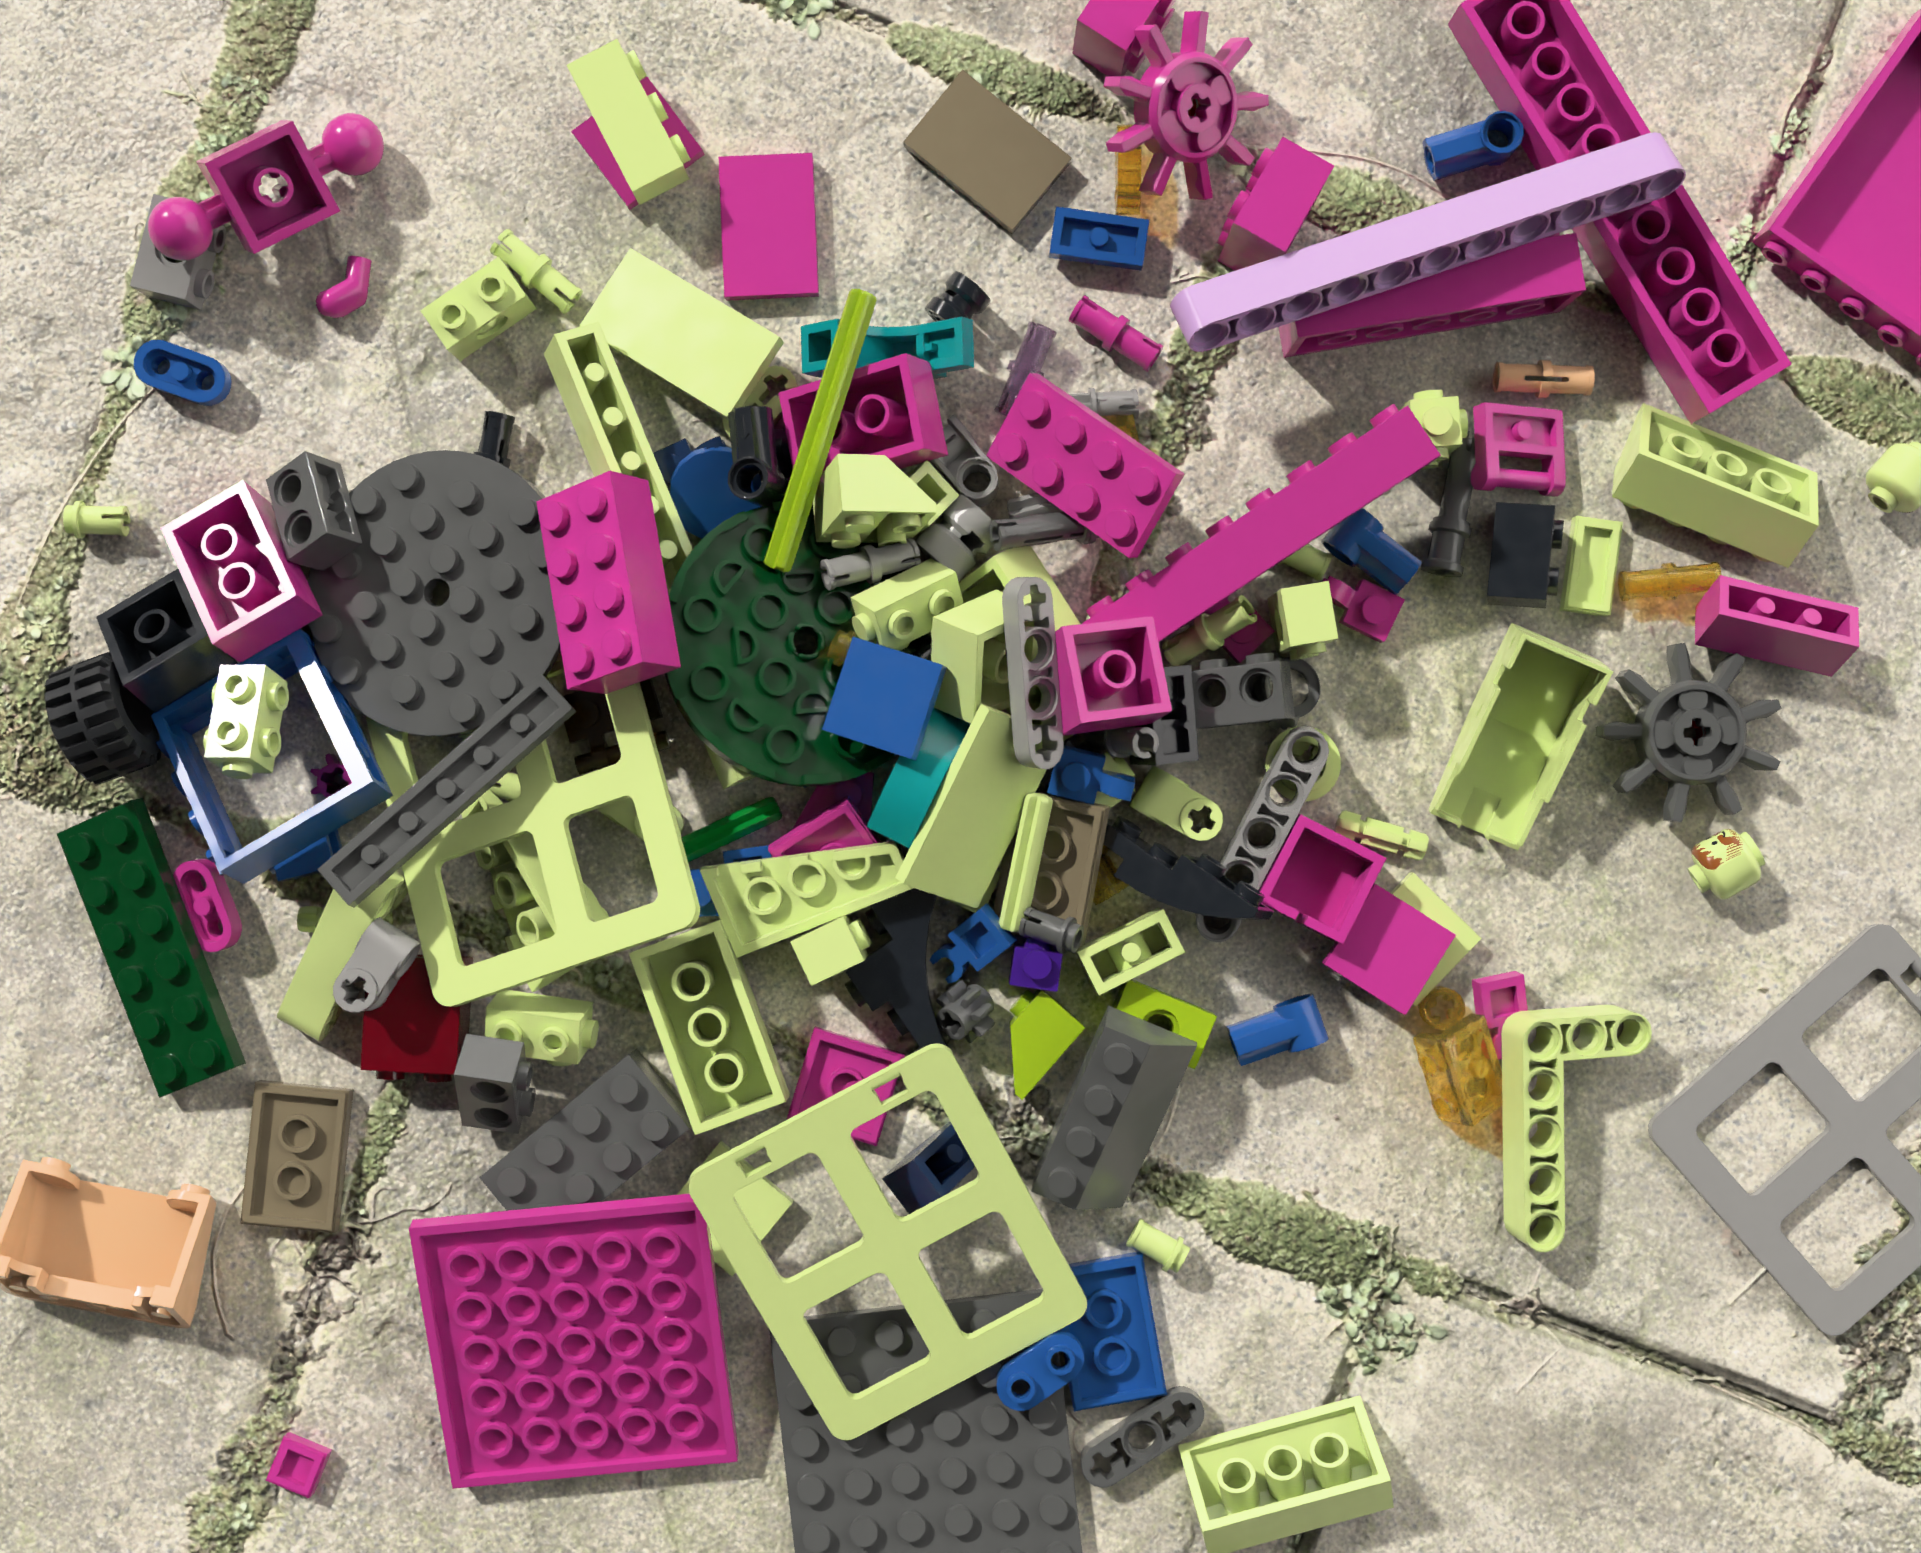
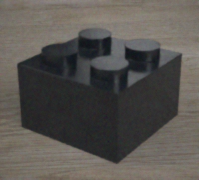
(161, 643)

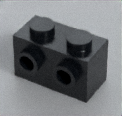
(1522, 555)

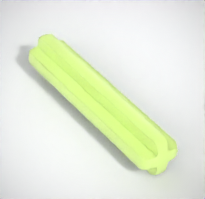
(1025, 860)

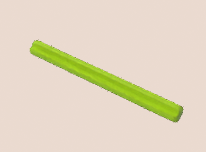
(820, 430)

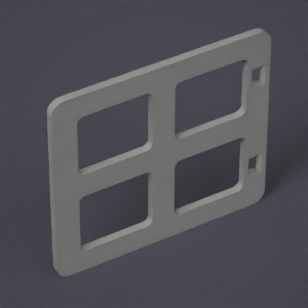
(1851, 1132)

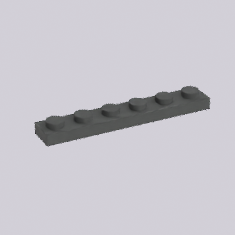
(446, 791)

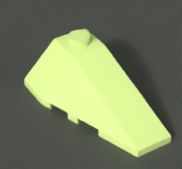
(522, 888)

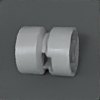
(958, 537)

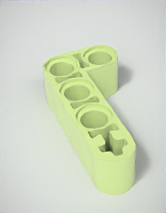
(310, 998)

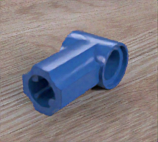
(1470, 147)
(1363, 544)
(1290, 1026)

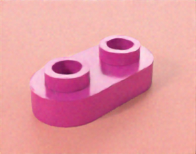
(208, 904)

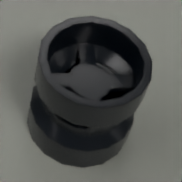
(960, 299)

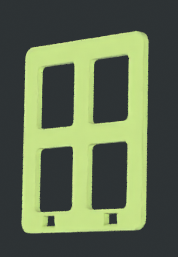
(889, 1243)

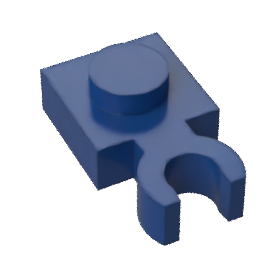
(975, 941)

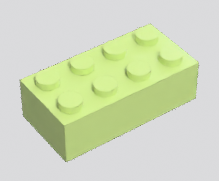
(709, 1027)

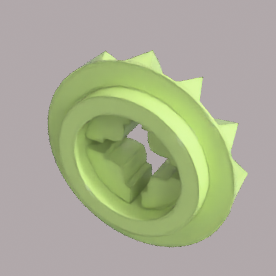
(1327, 776)

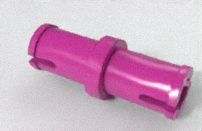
(1115, 333)

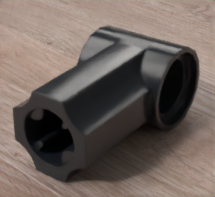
(753, 453)

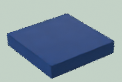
(884, 698)

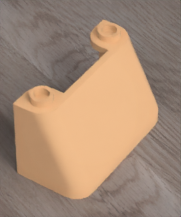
(104, 1245)

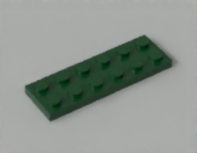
(151, 947)

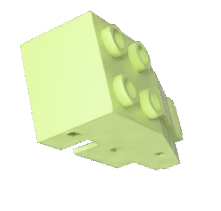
(1518, 736)

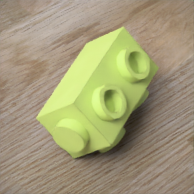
(1441, 421)
(905, 604)
(246, 720)
(548, 1025)

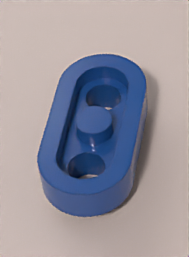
(185, 372)
(1037, 1369)

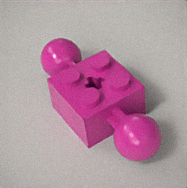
(301, 198)

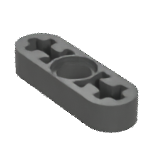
(1139, 1457)

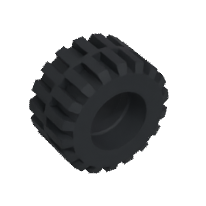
(100, 721)

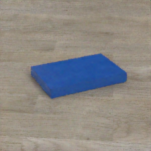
(1115, 1334)

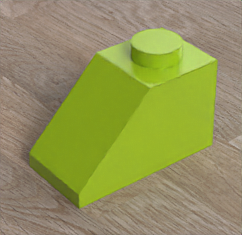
(1038, 1037)

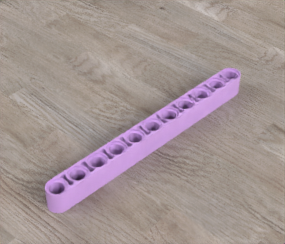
(1426, 242)

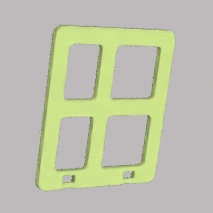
(545, 812)

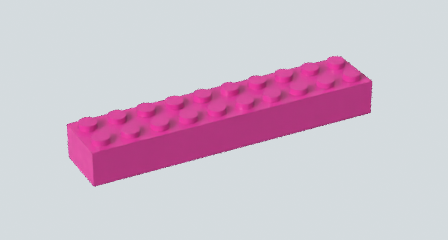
(1652, 256)

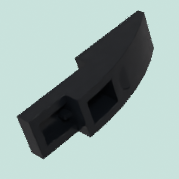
(1189, 884)

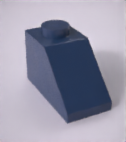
(930, 1170)

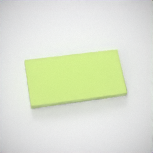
(683, 334)
(972, 814)

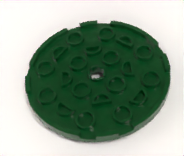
(738, 659)

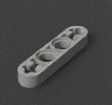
(1039, 672)

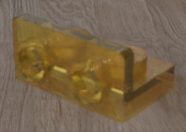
(1461, 1071)

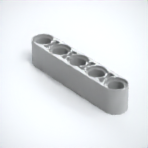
(1279, 815)

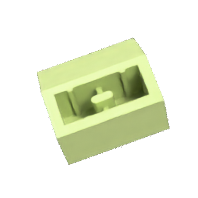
(868, 502)

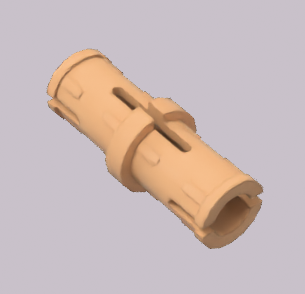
(1574, 378)

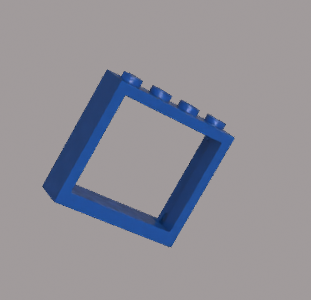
(208, 815)

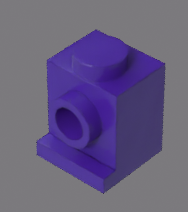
(1035, 964)

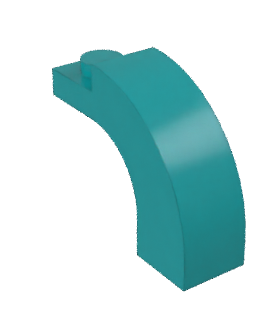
(942, 343)
(916, 783)

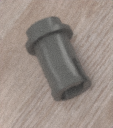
(1052, 930)

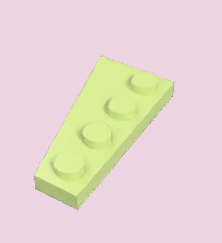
(796, 892)

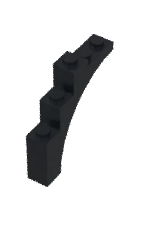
(899, 967)

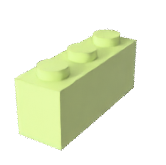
(630, 120)

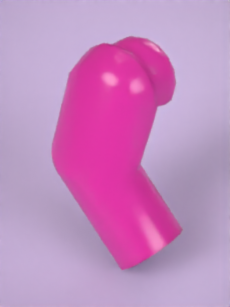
(348, 294)

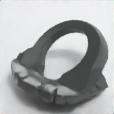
(1262, 691)

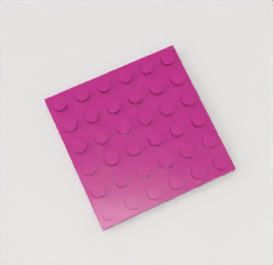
(575, 1340)

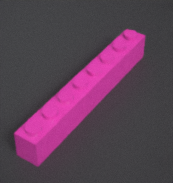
(1275, 524)

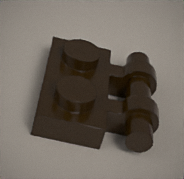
(594, 721)

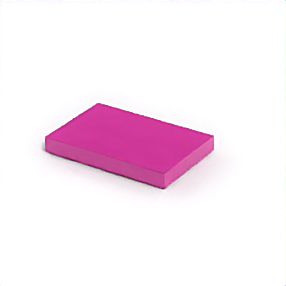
(768, 226)

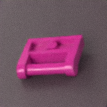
(1519, 434)

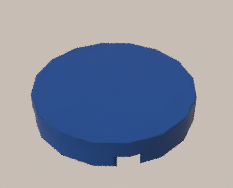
(702, 490)

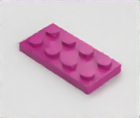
(1084, 465)

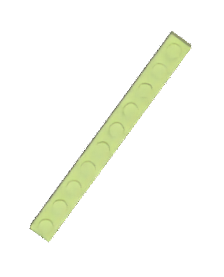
(617, 443)

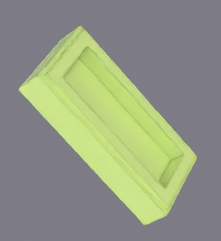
(1591, 566)

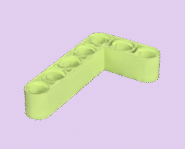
(1546, 1106)

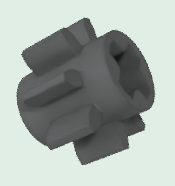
(965, 1011)

